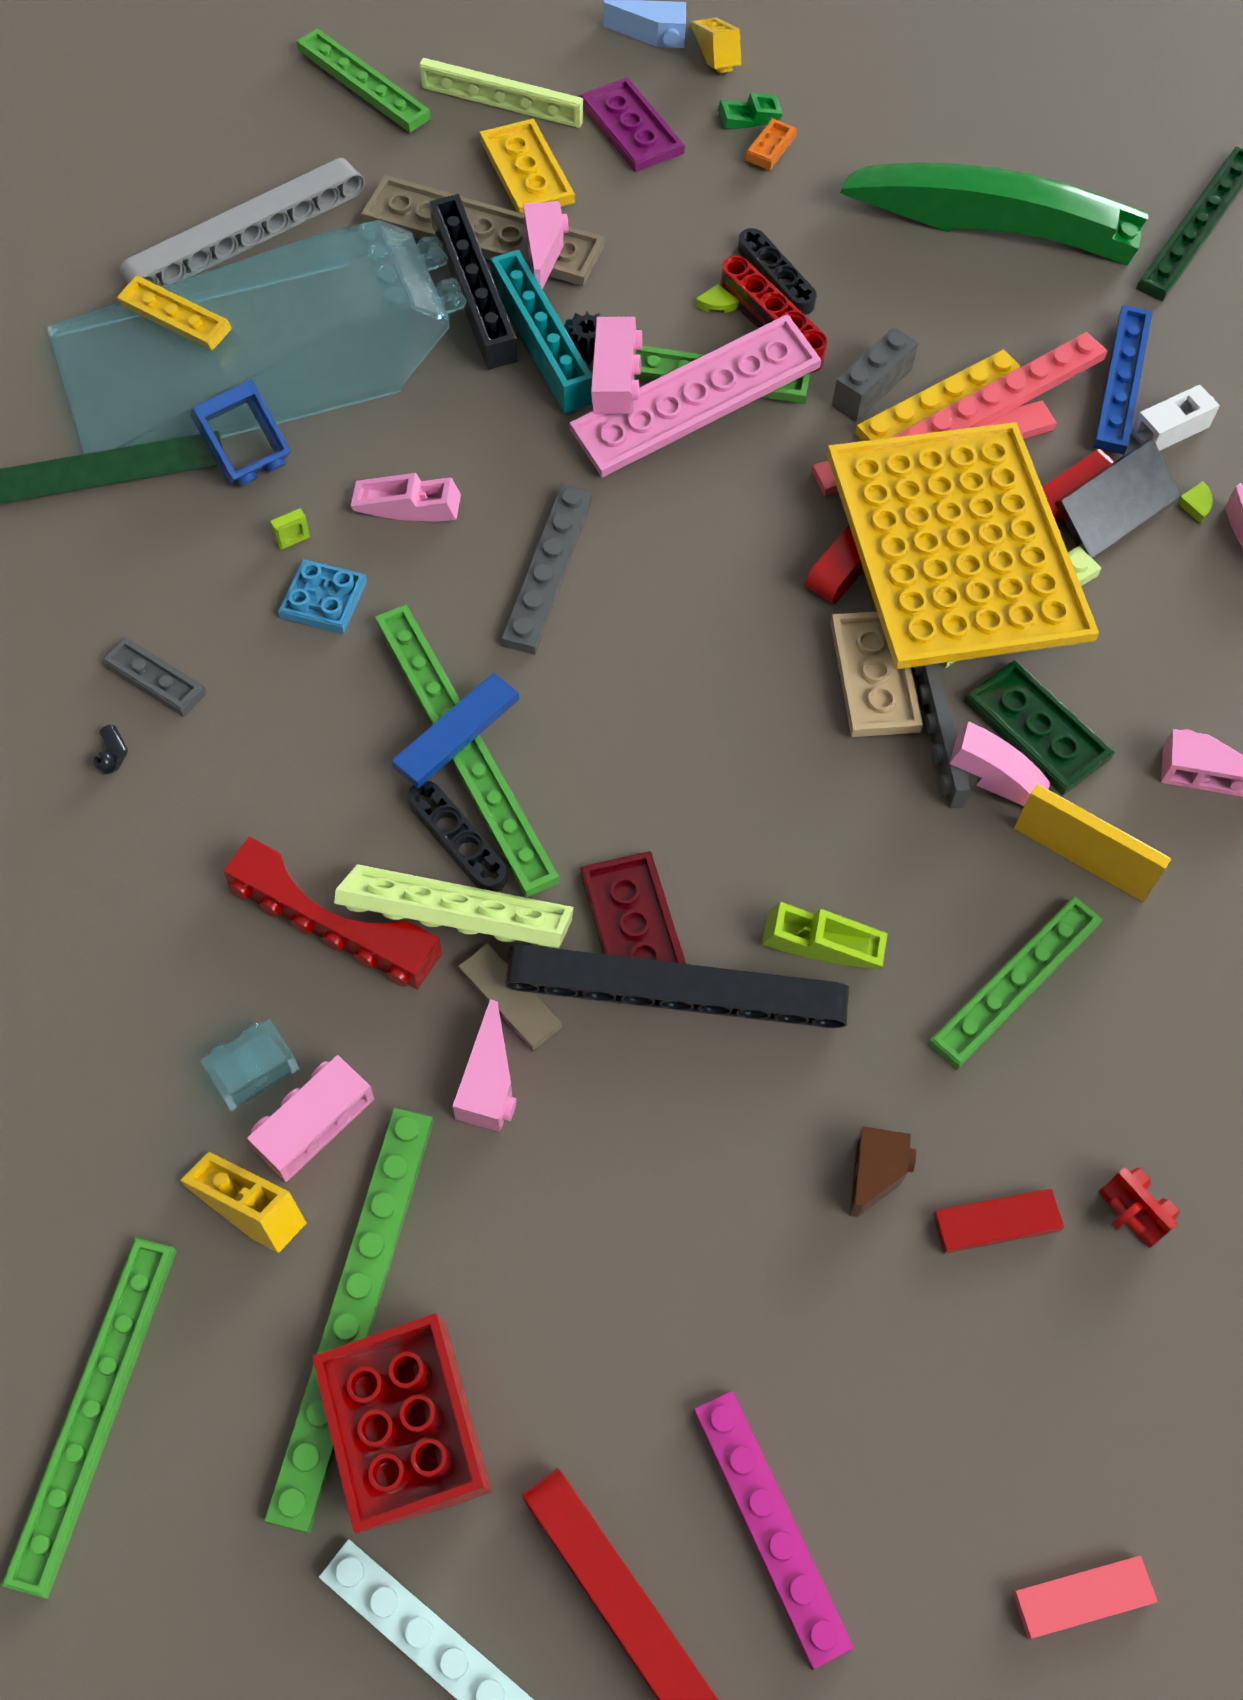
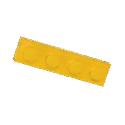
(174, 312)

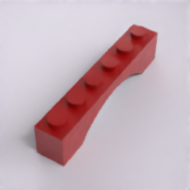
(395, 947)

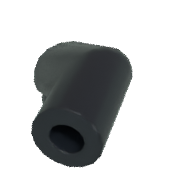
(115, 753)

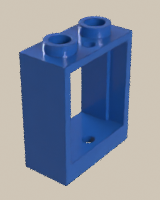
(228, 401)

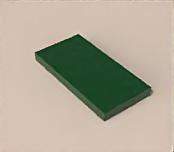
(1039, 726)

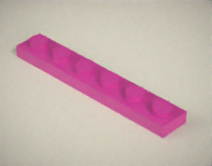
(773, 1531)

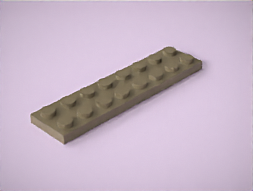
(495, 227)

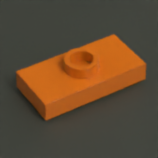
(771, 144)

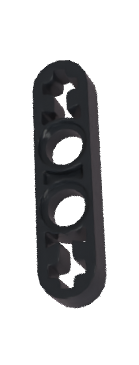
(781, 269)
(460, 834)

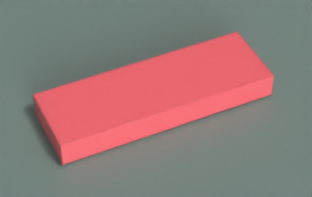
(1084, 1597)

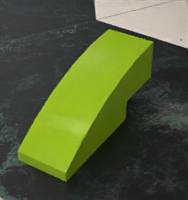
(824, 937)

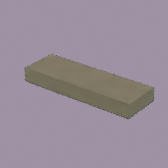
(519, 1009)

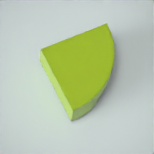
(717, 299)
(1197, 502)

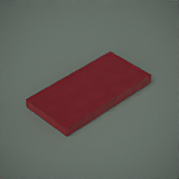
(631, 909)

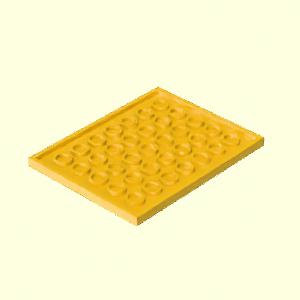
(959, 545)

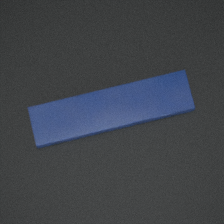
(455, 730)

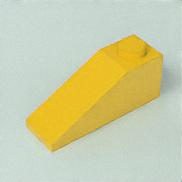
(718, 43)
(246, 1201)

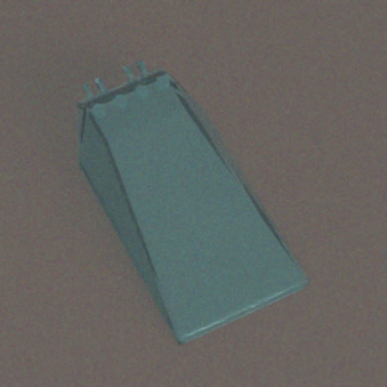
(309, 326)

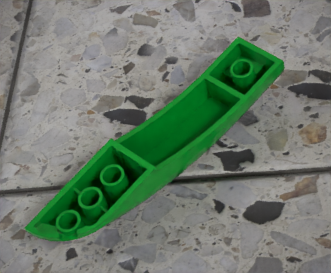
(1001, 201)

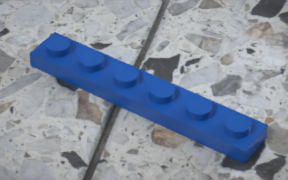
(1123, 380)

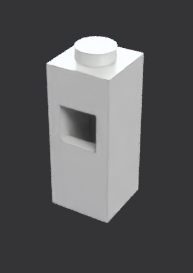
(1176, 418)

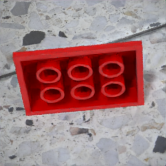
(400, 1424)

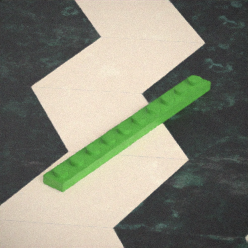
(473, 763)
(352, 1314)

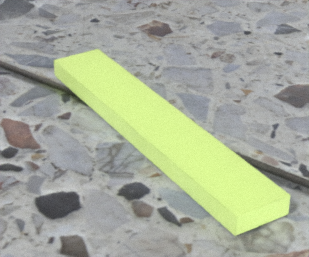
(501, 93)

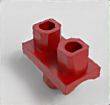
(1137, 1207)

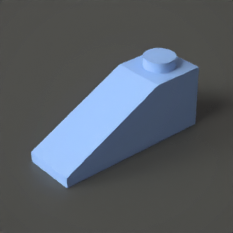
(648, 21)

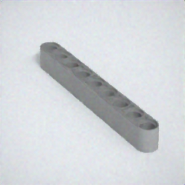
(245, 225)

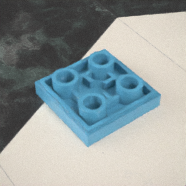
(322, 596)

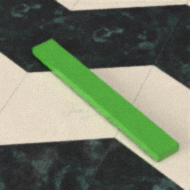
(89, 1420)

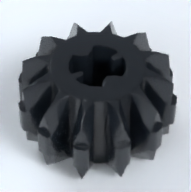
(583, 334)

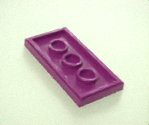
(631, 124)

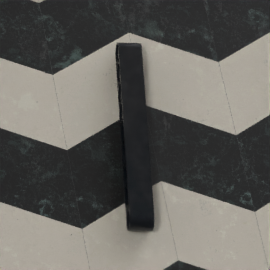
(677, 986)

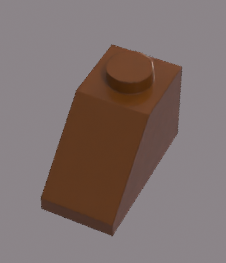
(879, 1166)

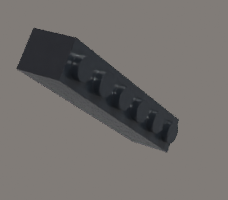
(470, 269)

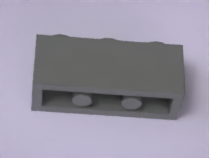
(874, 374)

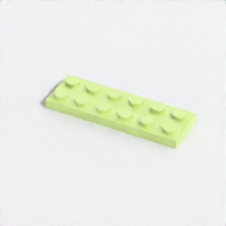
(455, 906)

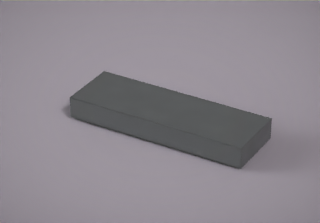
(154, 676)

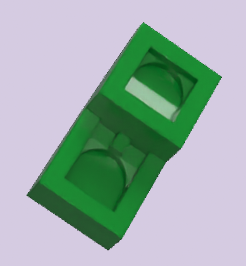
(755, 112)

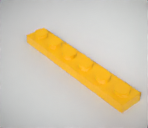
(936, 397)

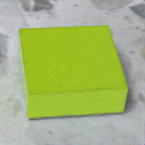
(290, 529)

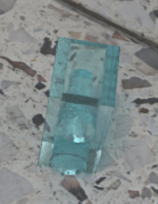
(249, 1064)

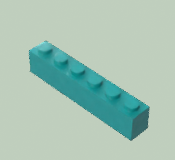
(542, 331)

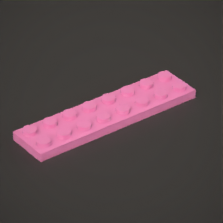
(697, 395)

